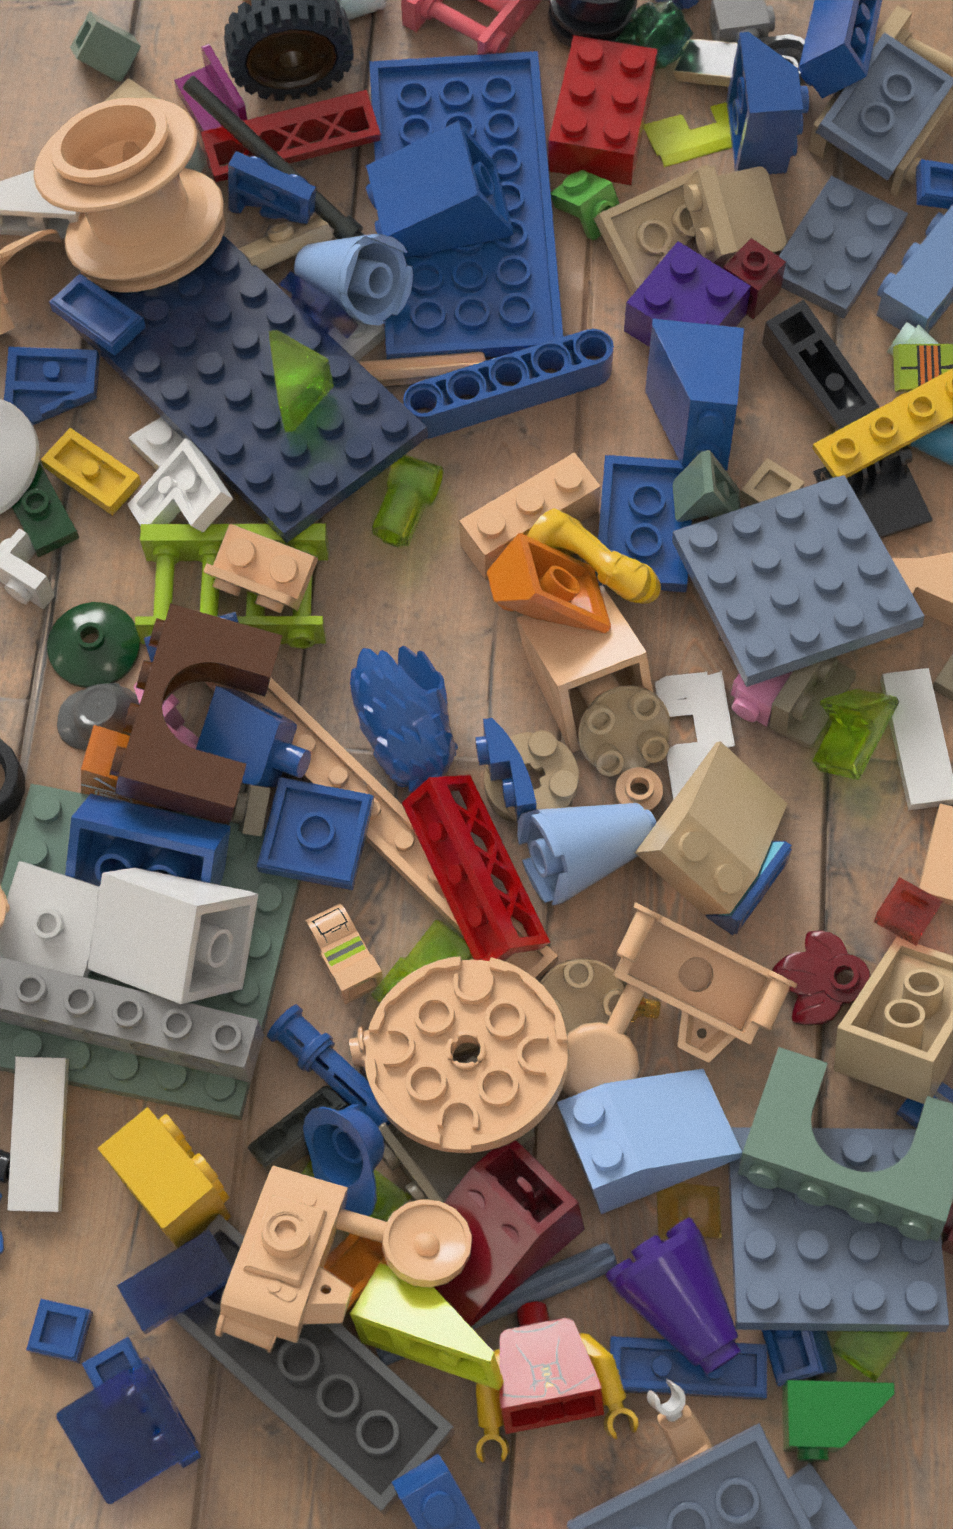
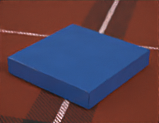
(315, 833)

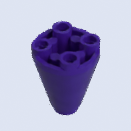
(680, 1295)

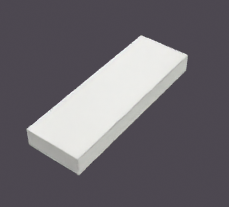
(919, 739)
(38, 1134)

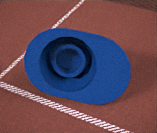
(345, 1151)

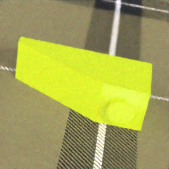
(422, 1328)

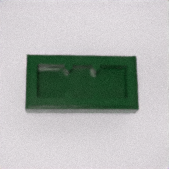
(44, 516)

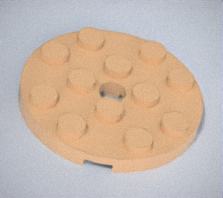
(470, 1103)

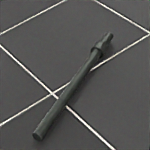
(343, 226)

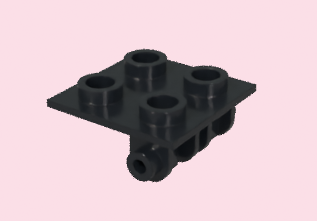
(887, 493)

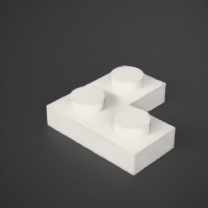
(182, 484)

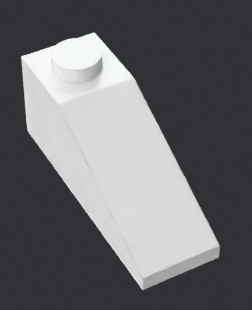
(25, 210)

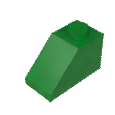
(827, 1414)

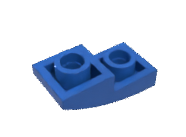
(506, 763)

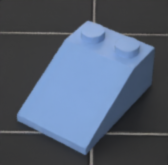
(647, 1134)

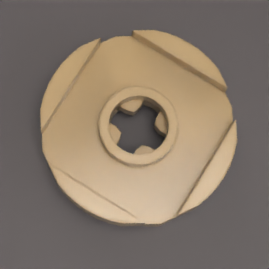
(544, 755)

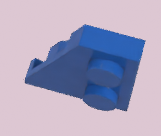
(275, 192)
(50, 380)

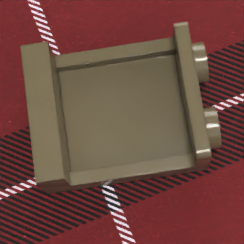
(431, 1171)

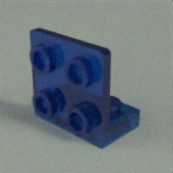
(128, 1431)

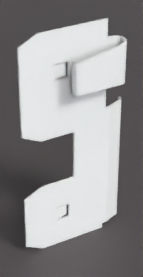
(711, 717)

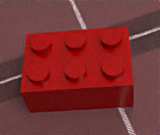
(602, 109)

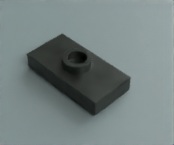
(285, 1140)

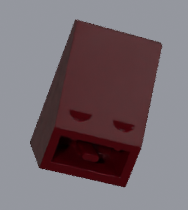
(516, 1226)

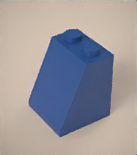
(439, 193)
(695, 385)

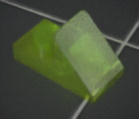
(855, 731)

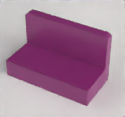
(219, 83)

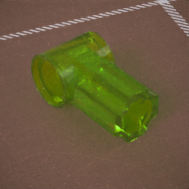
(410, 488)

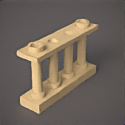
(897, 27)

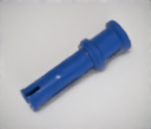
(317, 1054)

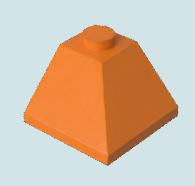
(547, 586)

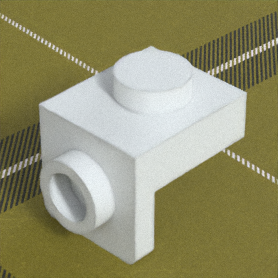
(20, 578)

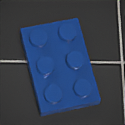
(640, 515)

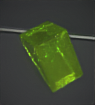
(300, 378)

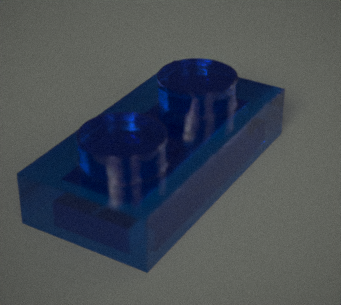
(320, 307)
(176, 1281)

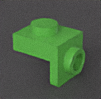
(585, 197)

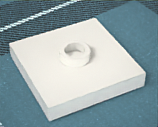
(49, 920)

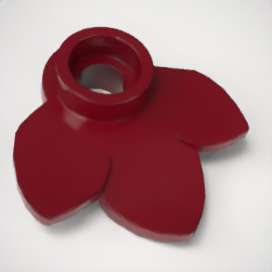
(816, 978)

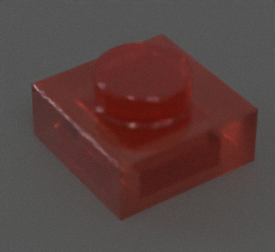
(908, 911)

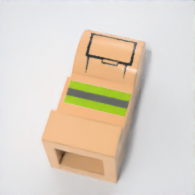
(344, 953)

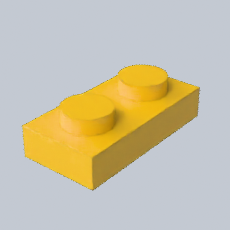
(91, 471)

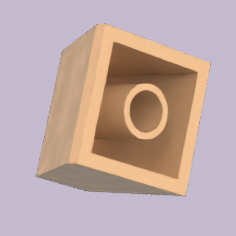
(582, 664)

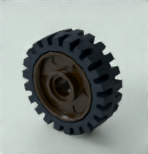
(288, 46)

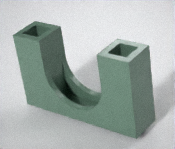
(785, 1155)

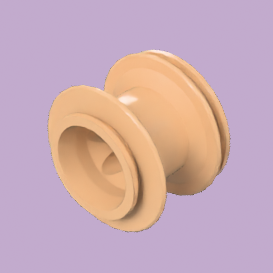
(137, 204)

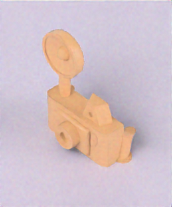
(688, 971)
(287, 1243)

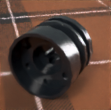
(589, 18)

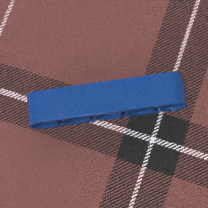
(521, 367)

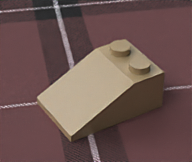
(715, 833)
(901, 1023)

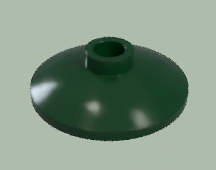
(96, 662)

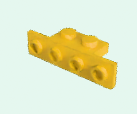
(888, 427)

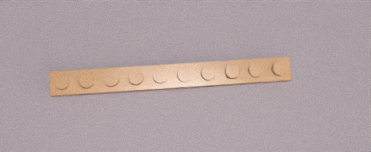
(389, 825)

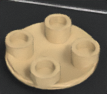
(625, 730)
(583, 991)

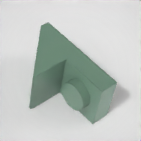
(704, 490)

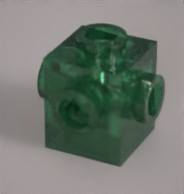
(660, 28)

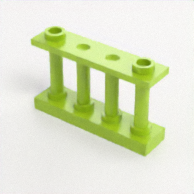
(181, 542)

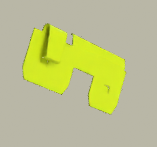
(686, 143)

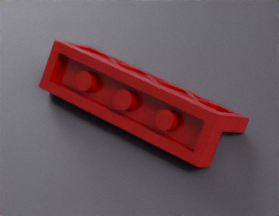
(298, 128)
(466, 869)

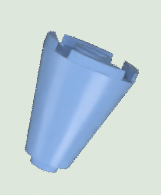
(360, 274)
(580, 845)

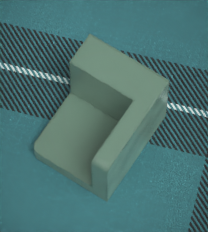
(105, 47)

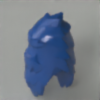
(404, 715)

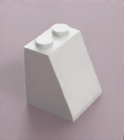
(171, 934)

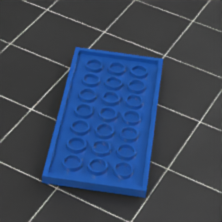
(492, 292)

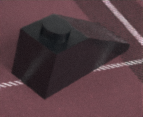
(816, 366)

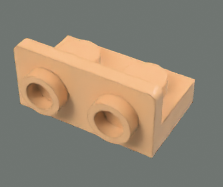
(263, 568)

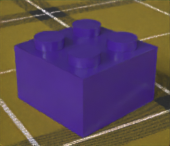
(686, 290)

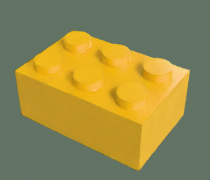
(166, 1176)

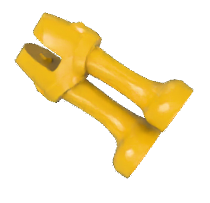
(619, 572)

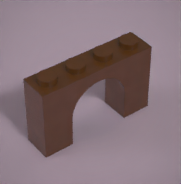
(156, 763)

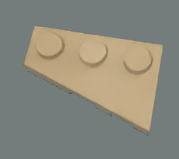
(646, 229)

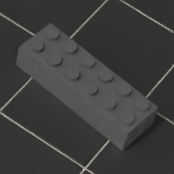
(328, 1393)

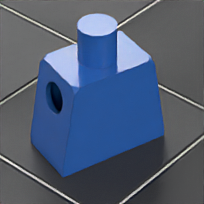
(254, 735)

